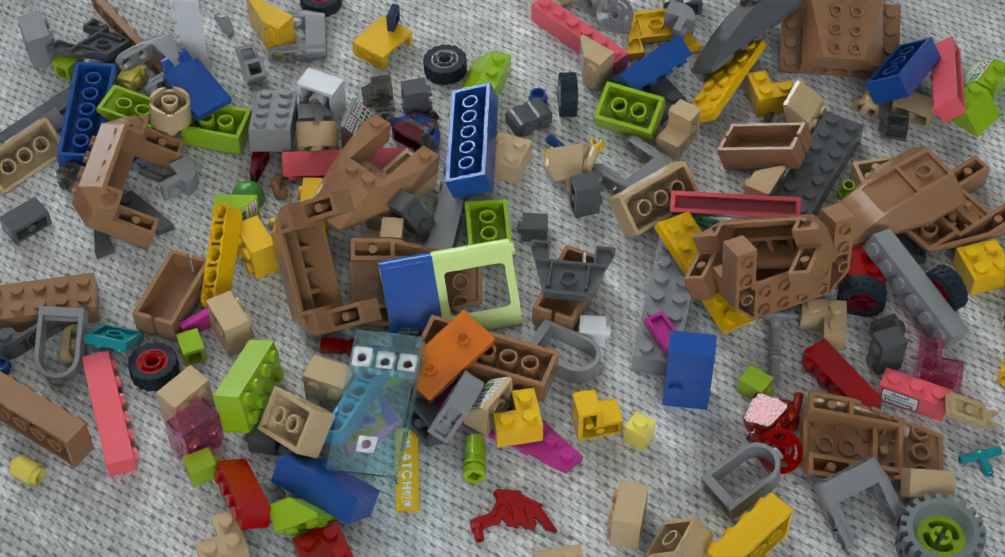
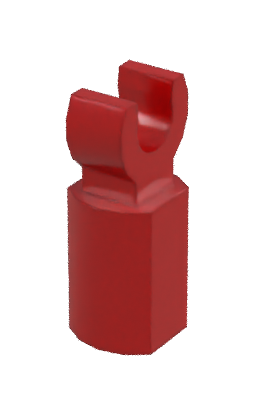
(336, 345)

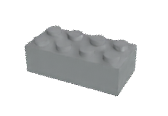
(273, 121)

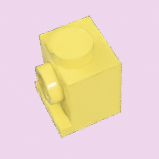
(132, 78)

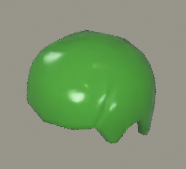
(250, 188)

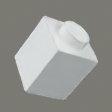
(595, 328)

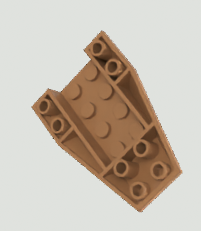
(903, 195)

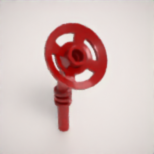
(783, 444)

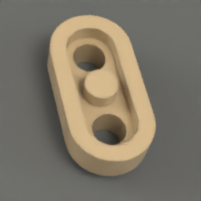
(68, 344)

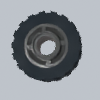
(445, 64)

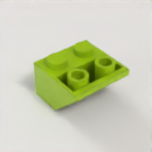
(298, 517)

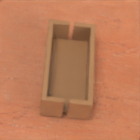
(765, 145)
(171, 295)
(563, 311)

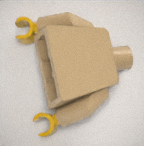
(571, 160)

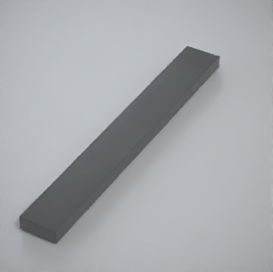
(59, 101)

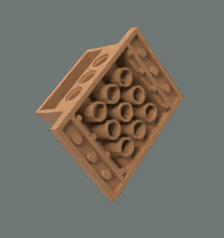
(839, 37)

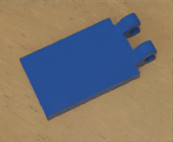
(192, 76)

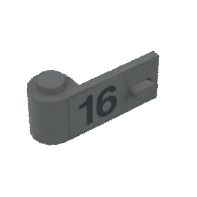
(14, 345)

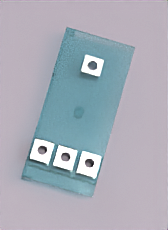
(376, 404)

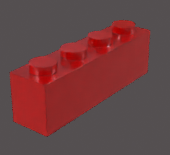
(838, 375)
(243, 494)

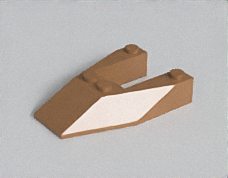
(368, 184)
(967, 223)

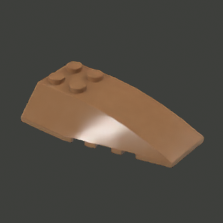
(462, 286)
(843, 431)

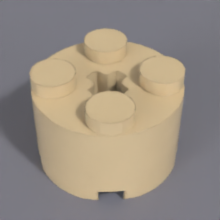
(170, 109)
(316, 135)

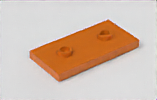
(451, 354)

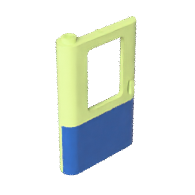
(417, 287)

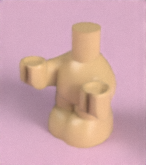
(867, 104)

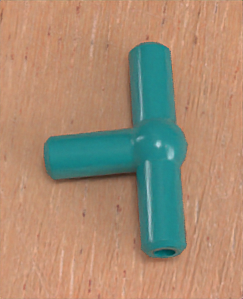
(981, 456)

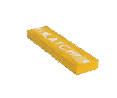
(408, 486)

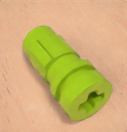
(475, 456)

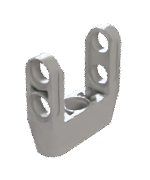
(315, 45)
(158, 47)
(652, 157)
(848, 483)

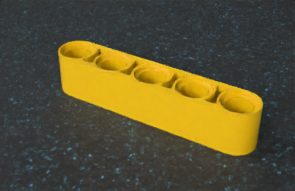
(221, 251)

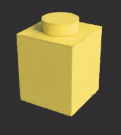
(639, 431)

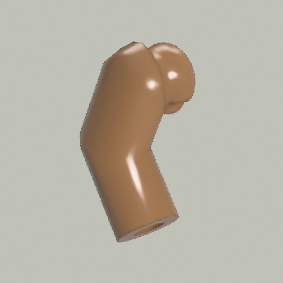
(276, 187)

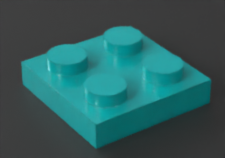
(113, 337)

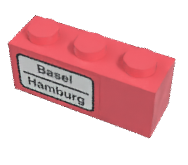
(913, 394)

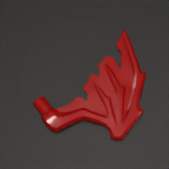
(514, 511)

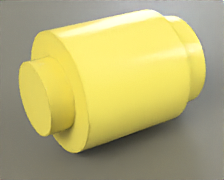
(27, 470)

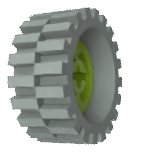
(925, 520)

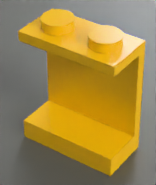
(377, 43)

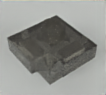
(379, 94)

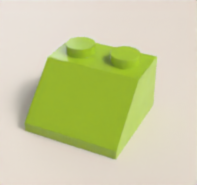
(980, 109)

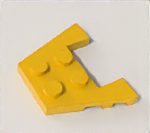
(649, 27)

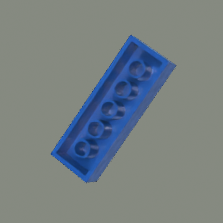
(81, 120)
(472, 140)

